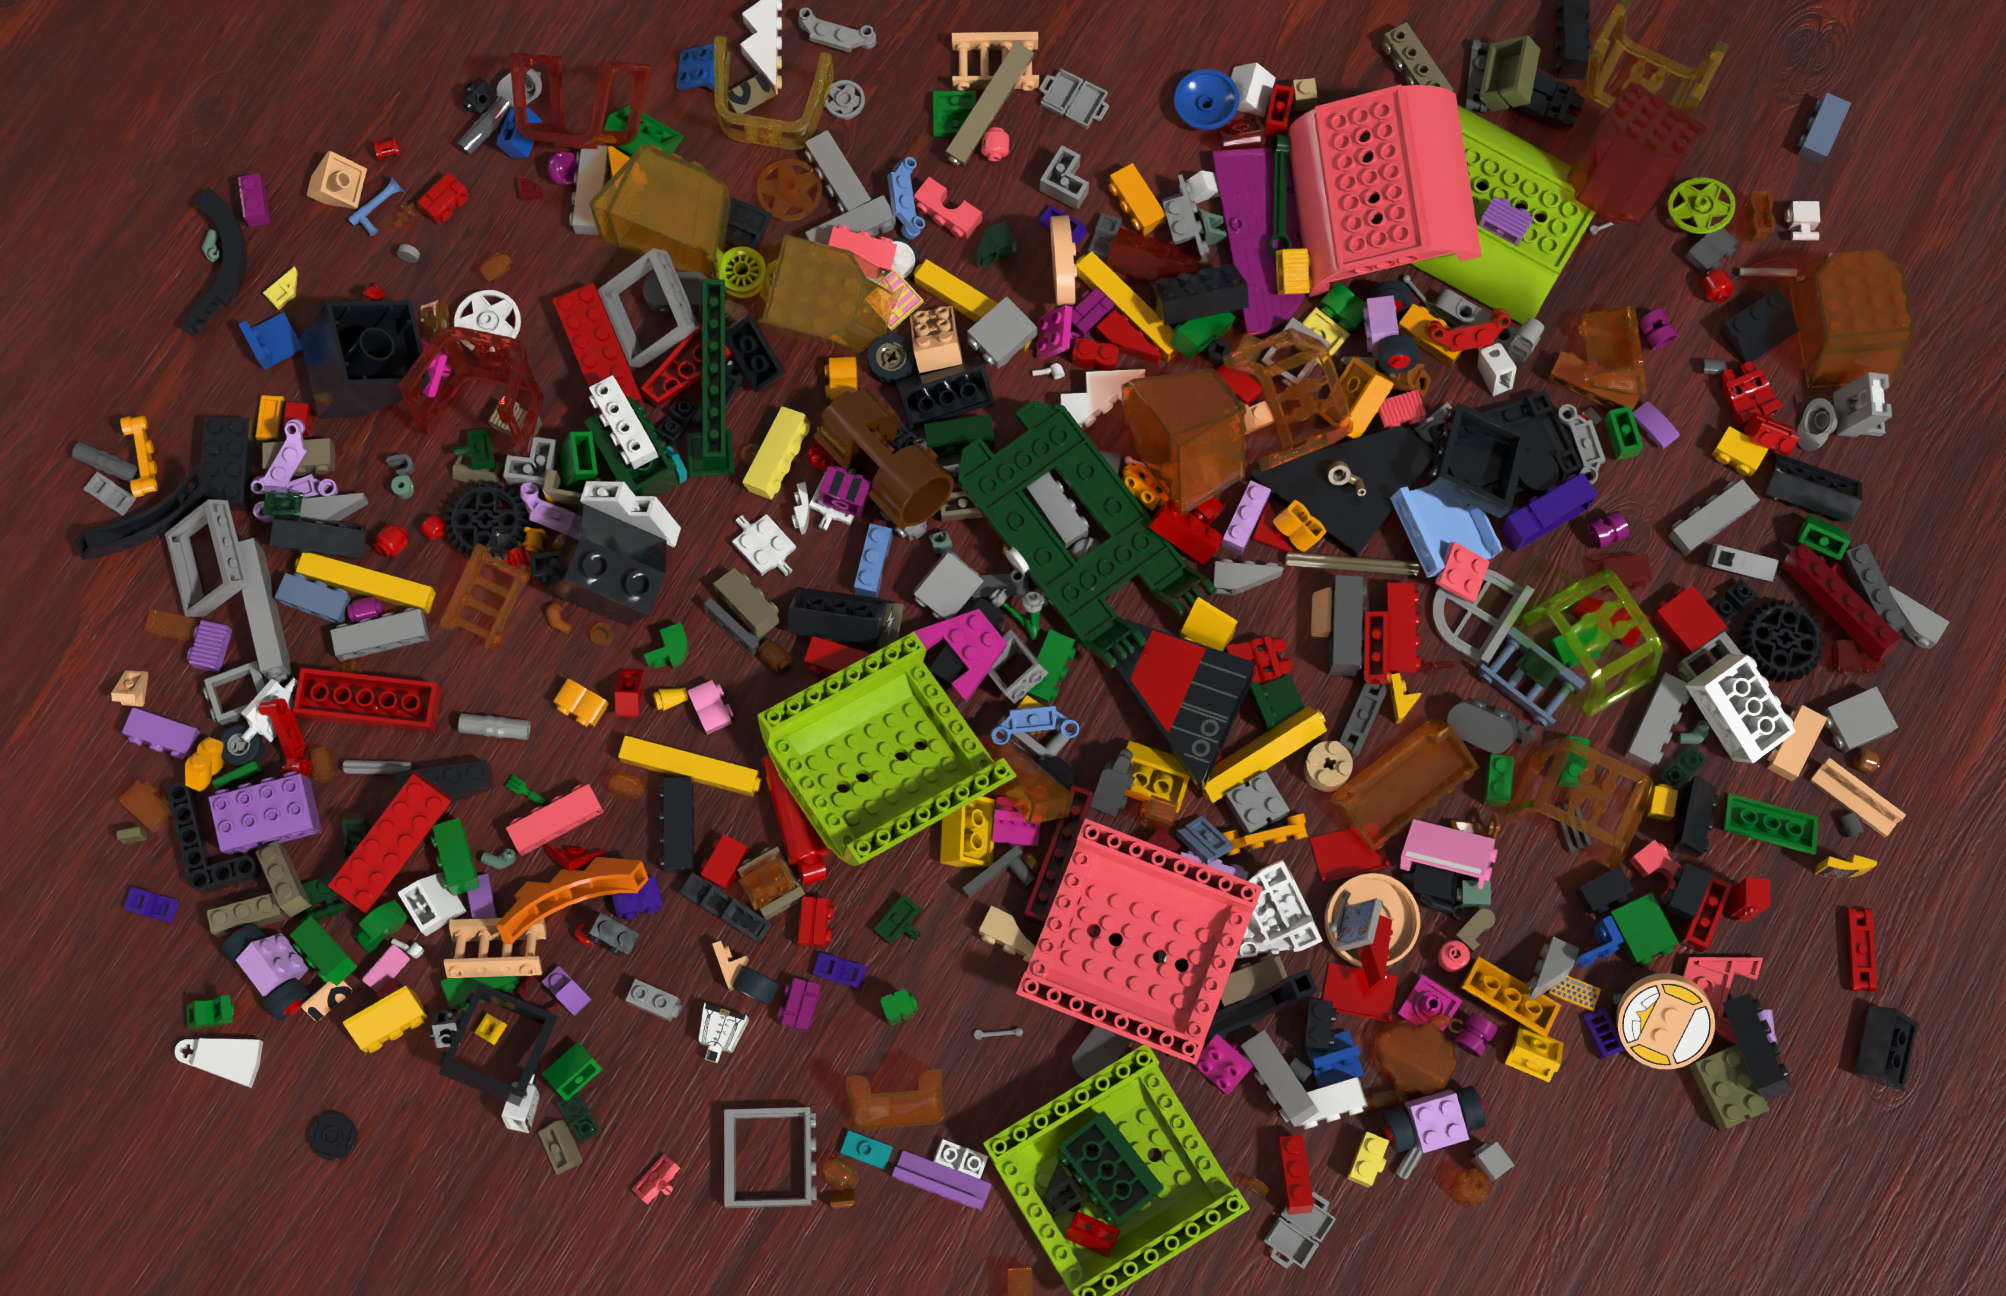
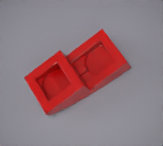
(1242, 384)

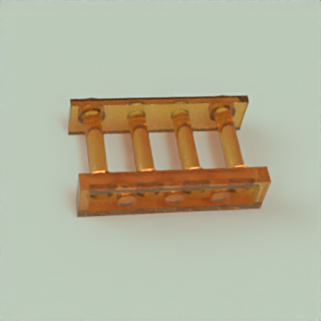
(472, 577)

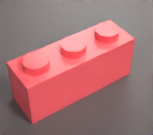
(877, 251)

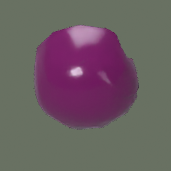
(562, 167)

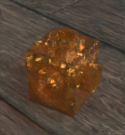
(1470, 1187)

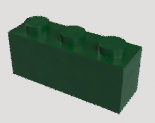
(953, 435)

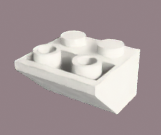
(431, 904)

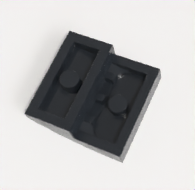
(746, 224)

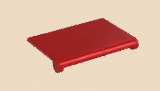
(1345, 855)
(1352, 995)

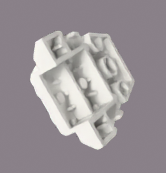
(1280, 916)

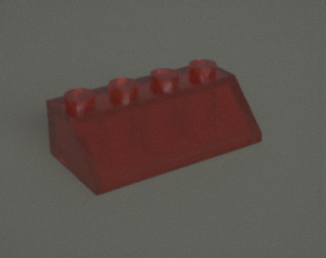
(1149, 257)

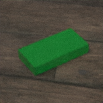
(238, 776)

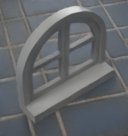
(1500, 627)

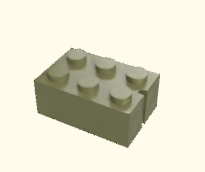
(1509, 73)
(1728, 1088)

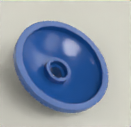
(1209, 88)

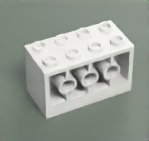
(1741, 708)

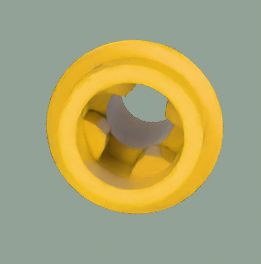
(668, 698)

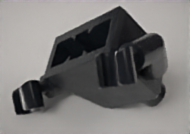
(1435, 887)

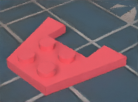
(1715, 978)

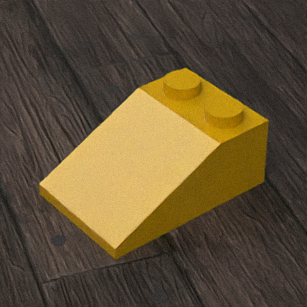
(1208, 626)

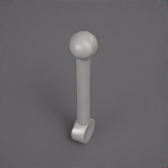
(1594, 229)
(1406, 279)
(1334, 927)
(978, 1034)

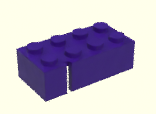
(1548, 512)

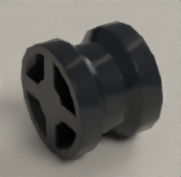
(1214, 355)

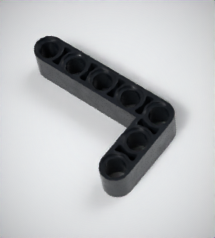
(199, 847)

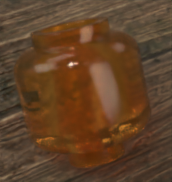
(840, 1173)

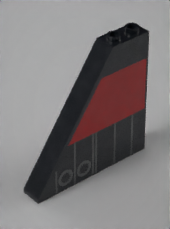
(1186, 694)

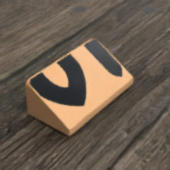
(326, 999)

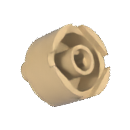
(1333, 754)

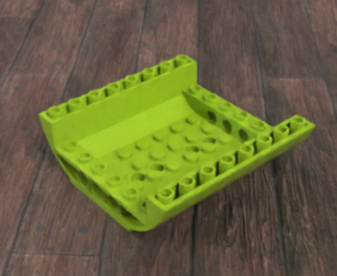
(1521, 173)
(856, 727)
(1149, 1116)

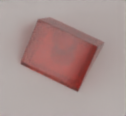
(1242, 134)

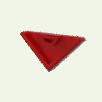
(1267, 532)
(573, 856)

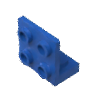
(696, 68)
(272, 340)
(1610, 937)

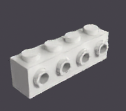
(623, 422)

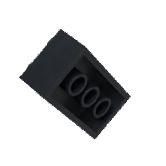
(1199, 294)
(229, 460)

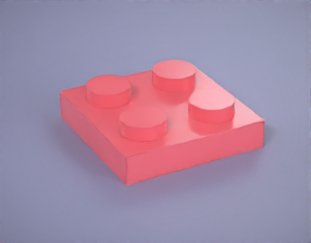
(1462, 572)

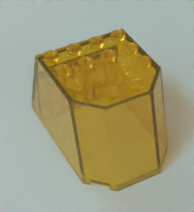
(667, 207)
(823, 295)

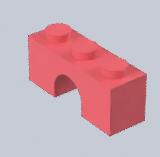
(960, 221)
(1655, 859)

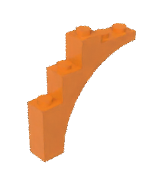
(541, 899)

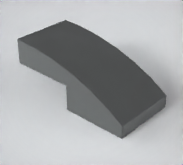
(1104, 235)

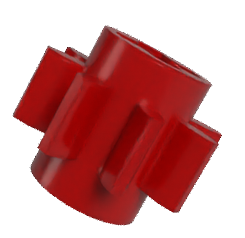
(517, 557)

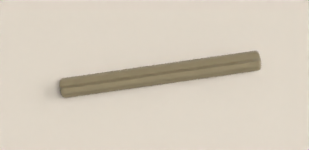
(1352, 563)

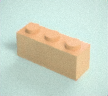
(1794, 751)

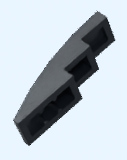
(725, 908)

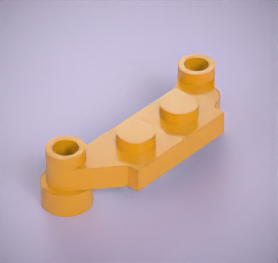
(144, 448)
(1295, 828)

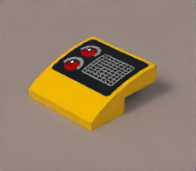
(1851, 867)

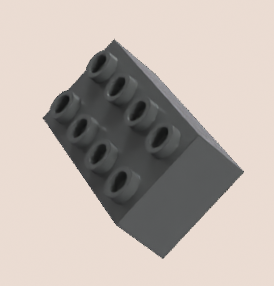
(1346, 626)

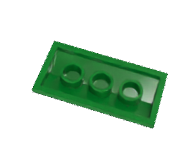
(1770, 823)

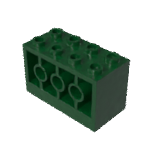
(647, 479)
(1115, 1154)

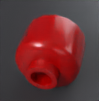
(1717, 285)
(391, 540)

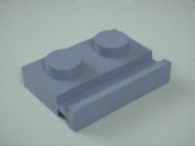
(1204, 840)

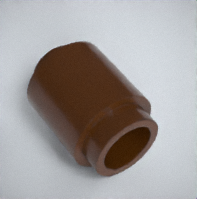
(774, 655)

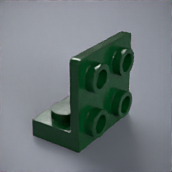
(1275, 701)

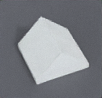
(1254, 88)

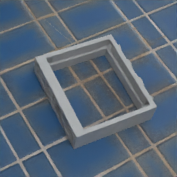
(676, 297)
(219, 518)
(810, 1166)

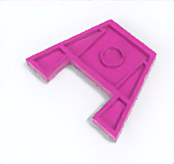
(974, 643)

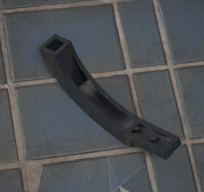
(233, 264)
(148, 524)
(1262, 1005)

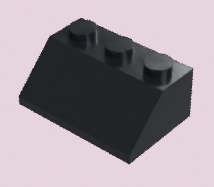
(1760, 327)
(754, 354)
(1694, 818)
(1886, 1047)

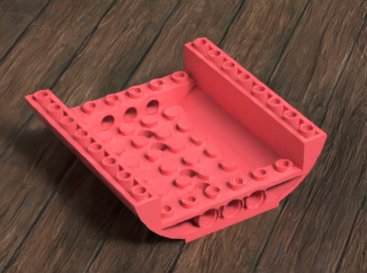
(1414, 169)
(1154, 905)

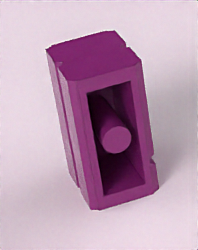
(254, 200)
(1090, 312)
(799, 1005)

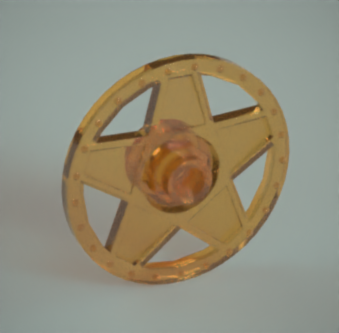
(789, 189)

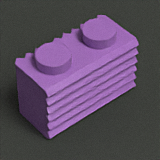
(1506, 220)
(209, 646)

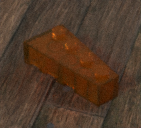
(1033, 790)

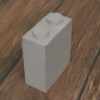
(1001, 333)
(947, 586)
(1859, 720)

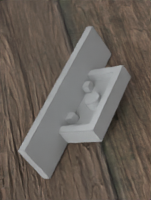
(1182, 219)

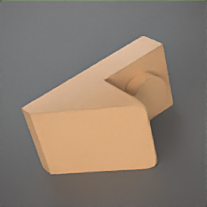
(1257, 417)
(131, 688)
(729, 969)

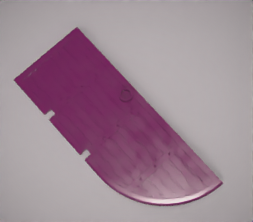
(1246, 199)

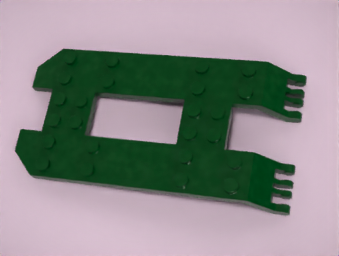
(1078, 587)

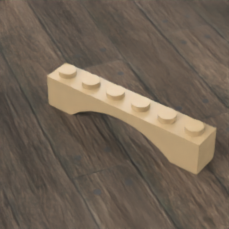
(1002, 929)

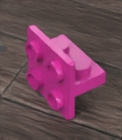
(1011, 826)

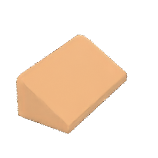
(1321, 613)

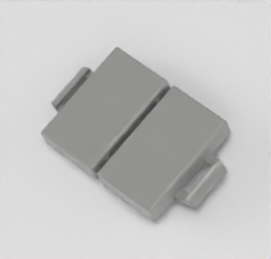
(1067, 96)
(1293, 1239)

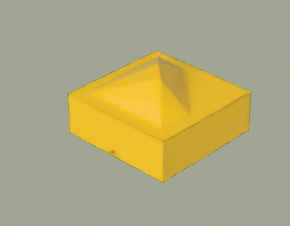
(490, 1029)

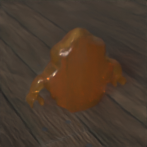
(1417, 1056)

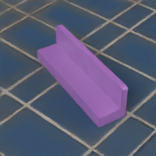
(942, 1180)

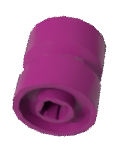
(1663, 334)
(1604, 531)
(1475, 1035)

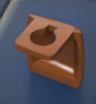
(1410, 380)
(1479, 829)

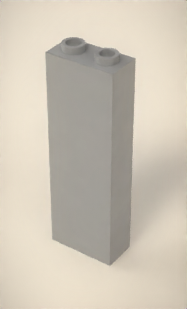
(264, 614)

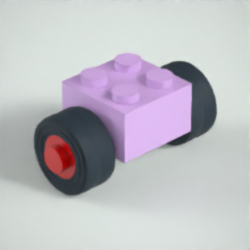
(1394, 351)
(271, 967)
(1434, 1120)

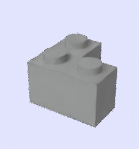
(1060, 179)
(533, 469)

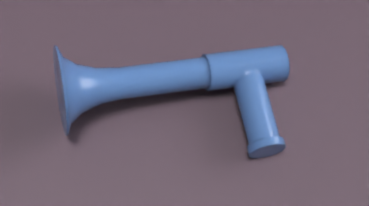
(360, 215)

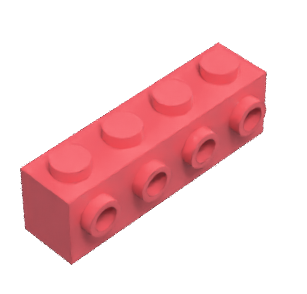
(555, 819)

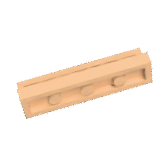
(1857, 797)

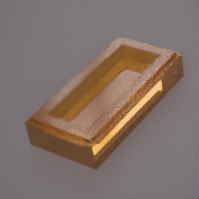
(170, 625)

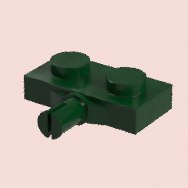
(478, 449)
(899, 921)

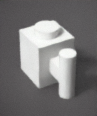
(1803, 217)

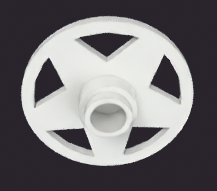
(488, 317)

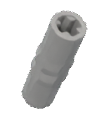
(494, 726)

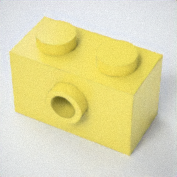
(1368, 1160)

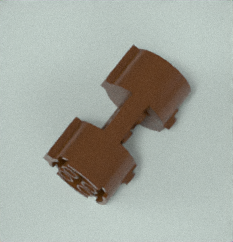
(909, 481)

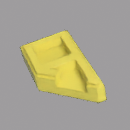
(283, 289)

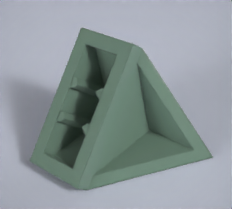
(1213, 227)

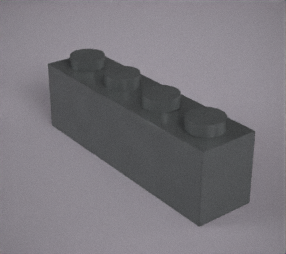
(1871, 585)

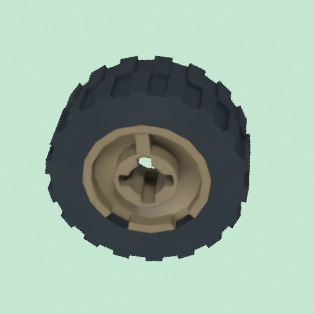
(897, 369)

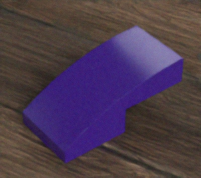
(151, 905)
(839, 970)

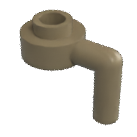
(1345, 476)

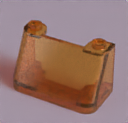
(1613, 350)
(896, 1108)

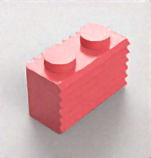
(1401, 411)

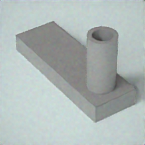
(1032, 747)

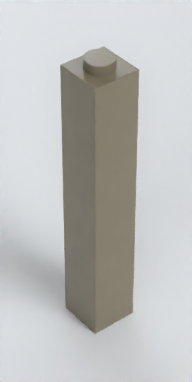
(989, 104)

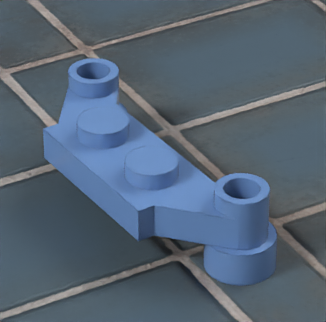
(902, 198)
(1034, 720)

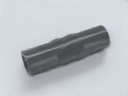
(484, 125)
(105, 462)

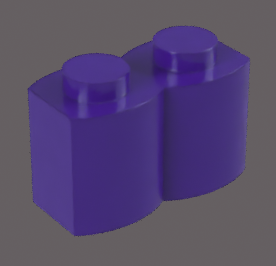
(646, 900)

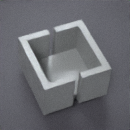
(1256, 803)

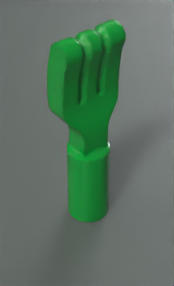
(520, 788)

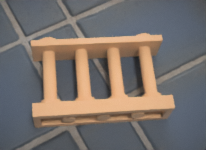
(984, 43)
(485, 931)

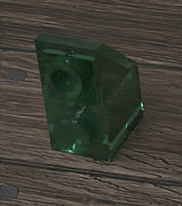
(994, 244)

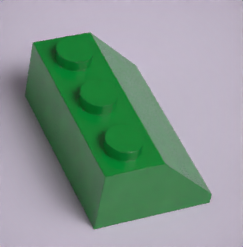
(649, 132)

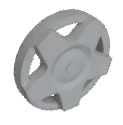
(845, 100)

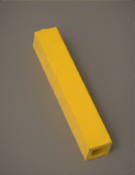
(954, 292)
(1141, 316)
(365, 582)
(1264, 752)
(686, 764)

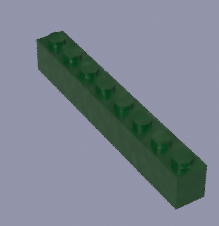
(713, 370)

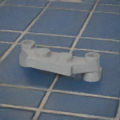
(834, 34)
(1585, 441)

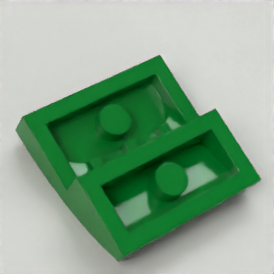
(951, 111)

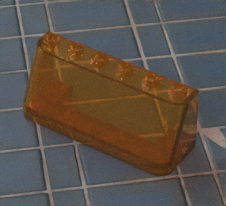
(1404, 783)

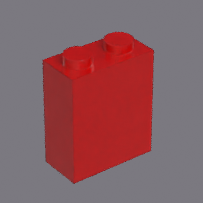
(1689, 620)

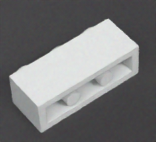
(1336, 1100)

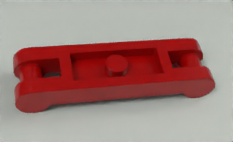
(1861, 950)

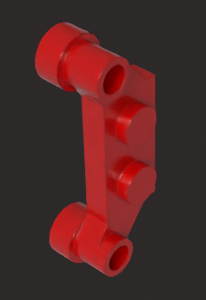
(1470, 335)
(288, 734)

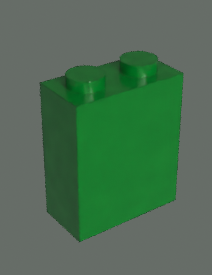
(577, 461)
(1644, 930)

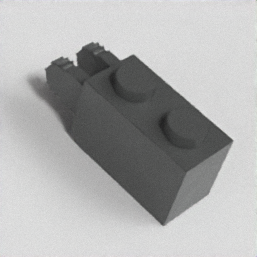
(1113, 784)

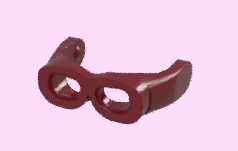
(522, 992)

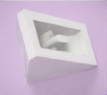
(1203, 186)

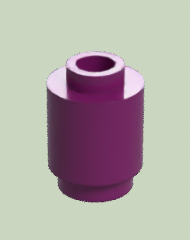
(365, 609)

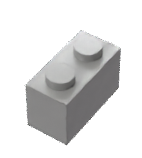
(1491, 1160)

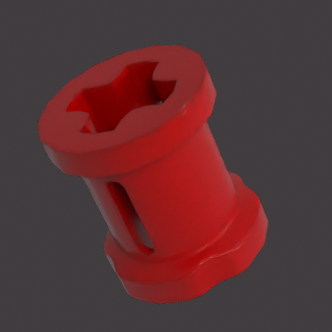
(392, 145)

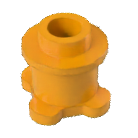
(533, 540)

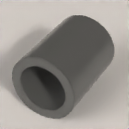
(1712, 366)
(1851, 824)
(1300, 1069)

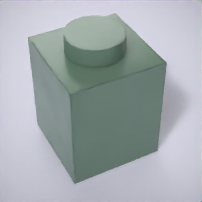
(1471, 896)

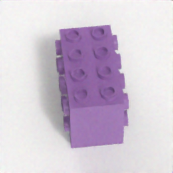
(264, 813)

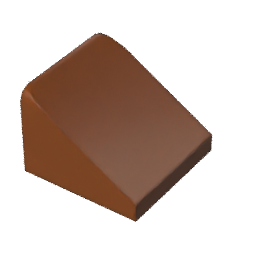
(842, 1199)

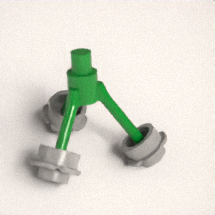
(1032, 603)

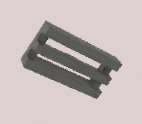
(1579, 845)

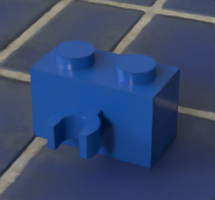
(511, 140)

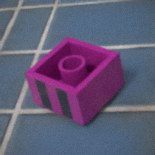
(844, 491)

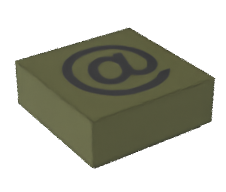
(131, 835)

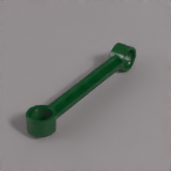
(1280, 151)

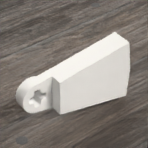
(227, 1058)

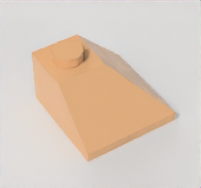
(337, 181)

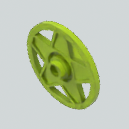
(1701, 205)

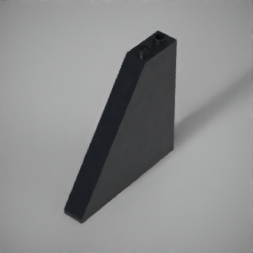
(1381, 460)

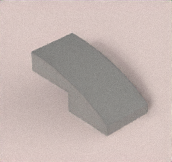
(109, 494)

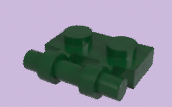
(318, 893)

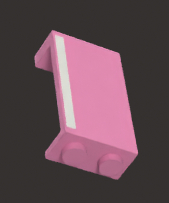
(1449, 850)

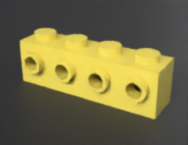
(777, 453)

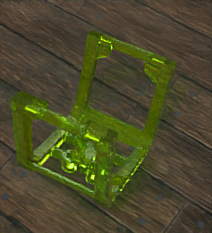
(1652, 648)

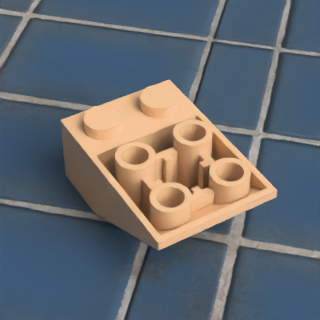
(935, 339)

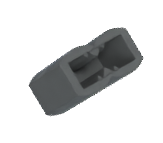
(1711, 249)

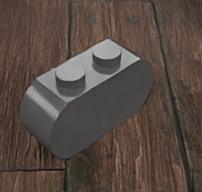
(657, 300)
(1483, 725)
(1098, 1052)

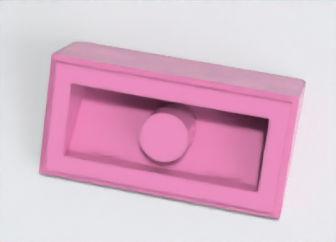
(386, 968)

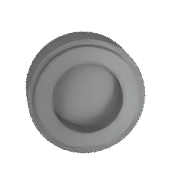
(408, 253)

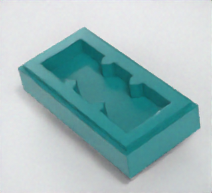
(866, 1150)

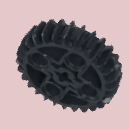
(481, 514)
(1790, 637)

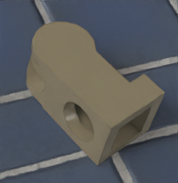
(1479, 923)

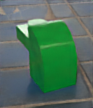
(675, 648)
(379, 924)
(210, 1013)

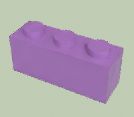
(161, 734)

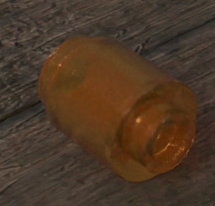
(495, 266)
(322, 764)
(626, 786)

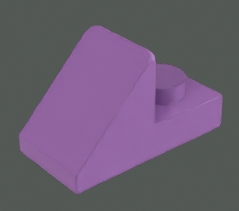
(566, 990)

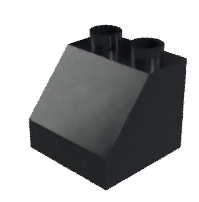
(360, 355)
(609, 566)

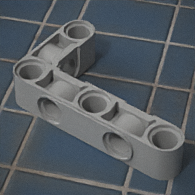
(1519, 342)

